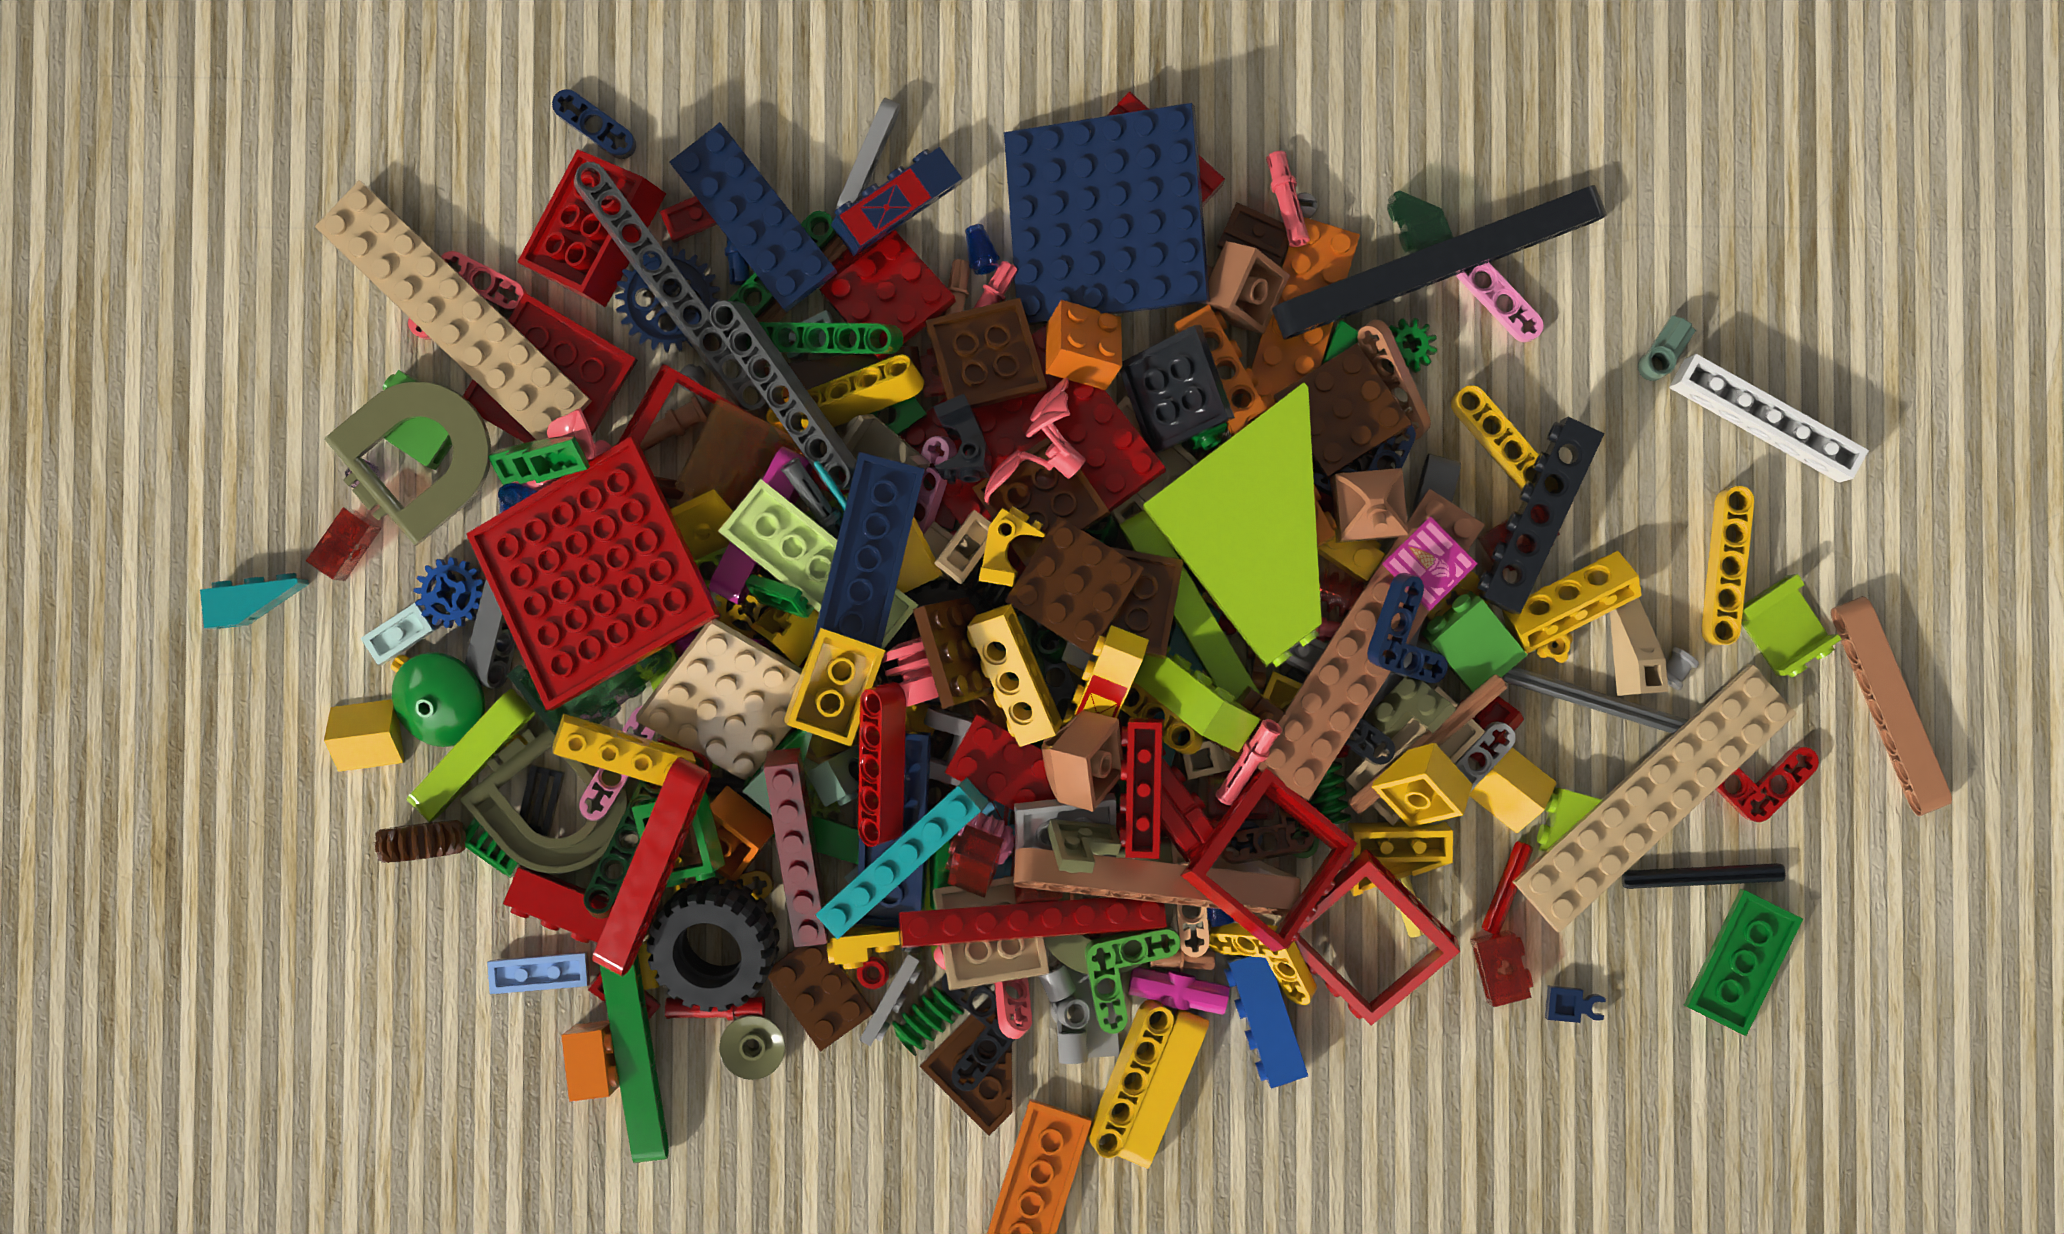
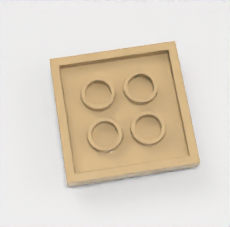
(991, 960)

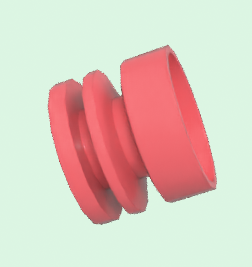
(914, 669)

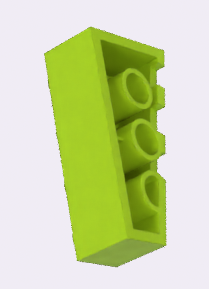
(1196, 700)

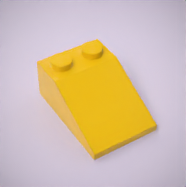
(831, 686)

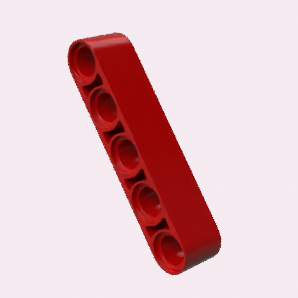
(881, 764)

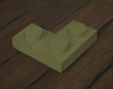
(1410, 700)
(1078, 841)

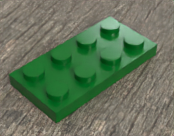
(1743, 962)

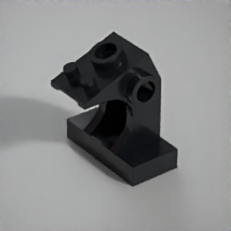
(962, 423)

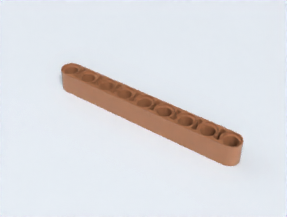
(1154, 882)

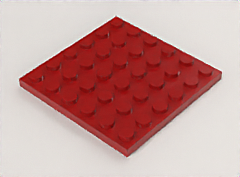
(1114, 452)
(592, 574)

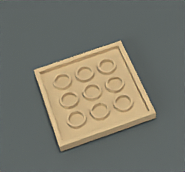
(724, 699)

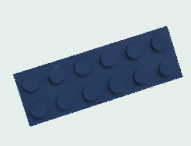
(753, 217)
(870, 549)
(909, 893)

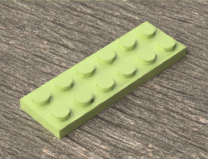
(794, 549)

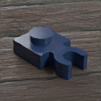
(1568, 1004)

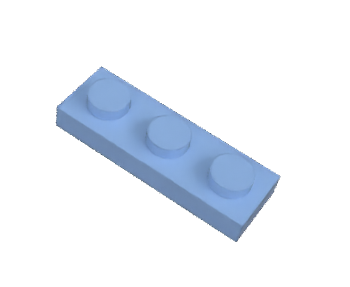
(538, 973)

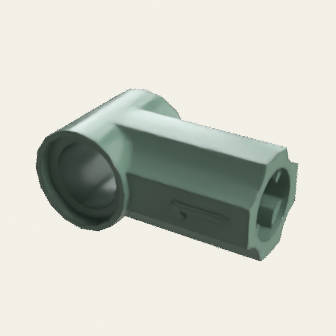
(1666, 348)

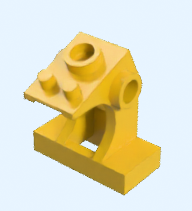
(996, 565)

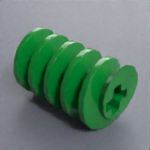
(1327, 796)
(926, 1020)

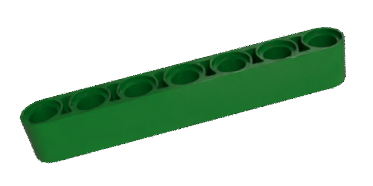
(636, 1064)

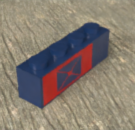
(895, 201)

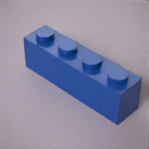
(1267, 1019)

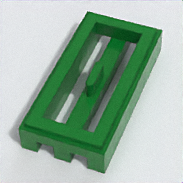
(779, 596)

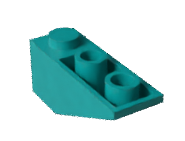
(243, 604)

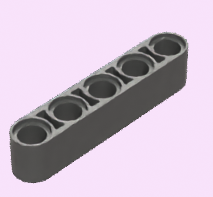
(490, 643)

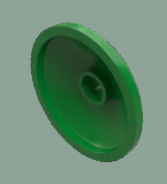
(448, 689)

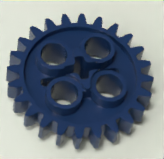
(637, 314)

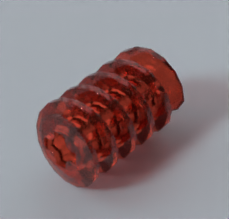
(1338, 593)

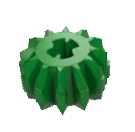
(1413, 335)

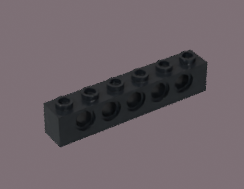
(1583, 444)

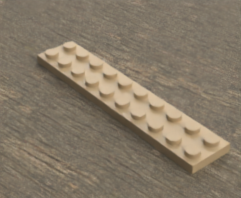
(450, 311)
(1654, 798)

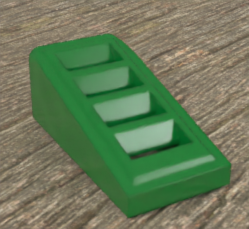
(1342, 339)
(508, 869)

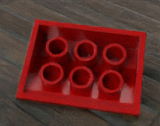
(571, 241)

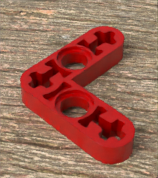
(1752, 792)

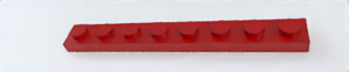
(1028, 921)

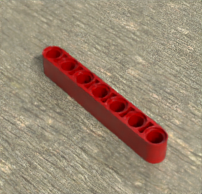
(651, 866)

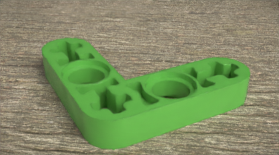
(1117, 959)

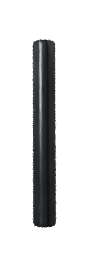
(1703, 876)

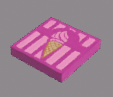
(1432, 558)

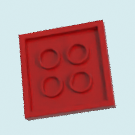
(889, 288)

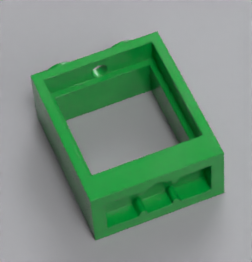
(705, 835)

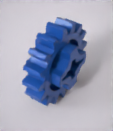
(445, 580)

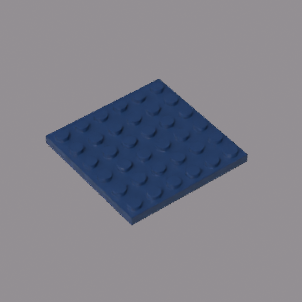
(1108, 213)

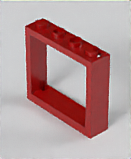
(656, 397)
(1321, 883)
(1447, 944)

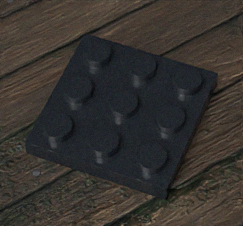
(1176, 390)

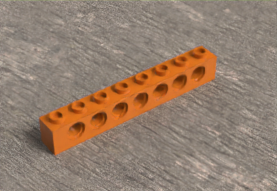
(1244, 383)

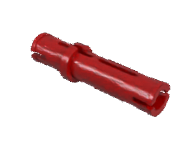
(675, 1009)

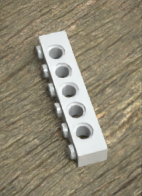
(1768, 418)

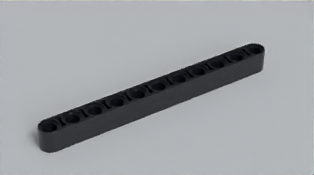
(1439, 262)

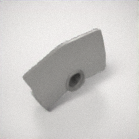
(1081, 1034)

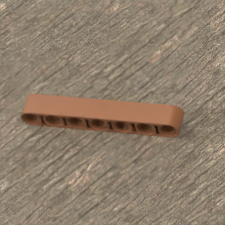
(1891, 706)

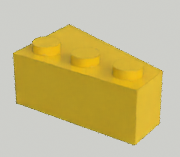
(1402, 848)

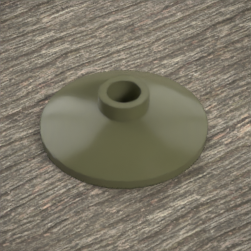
(747, 1061)

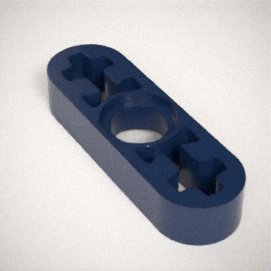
(570, 118)

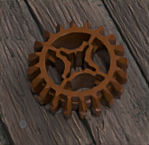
(420, 841)

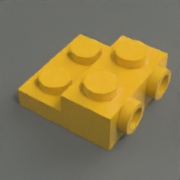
(857, 944)

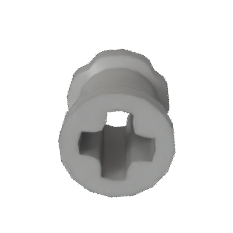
(1679, 667)

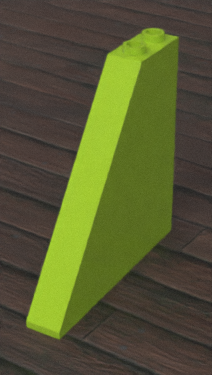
(1250, 528)

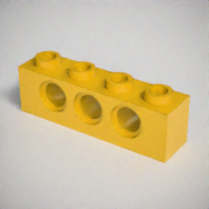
(1574, 601)
(1004, 627)
(616, 750)

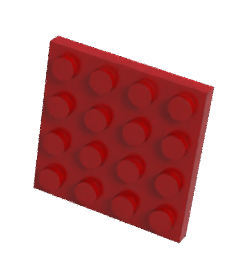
(579, 354)

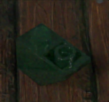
(1418, 221)

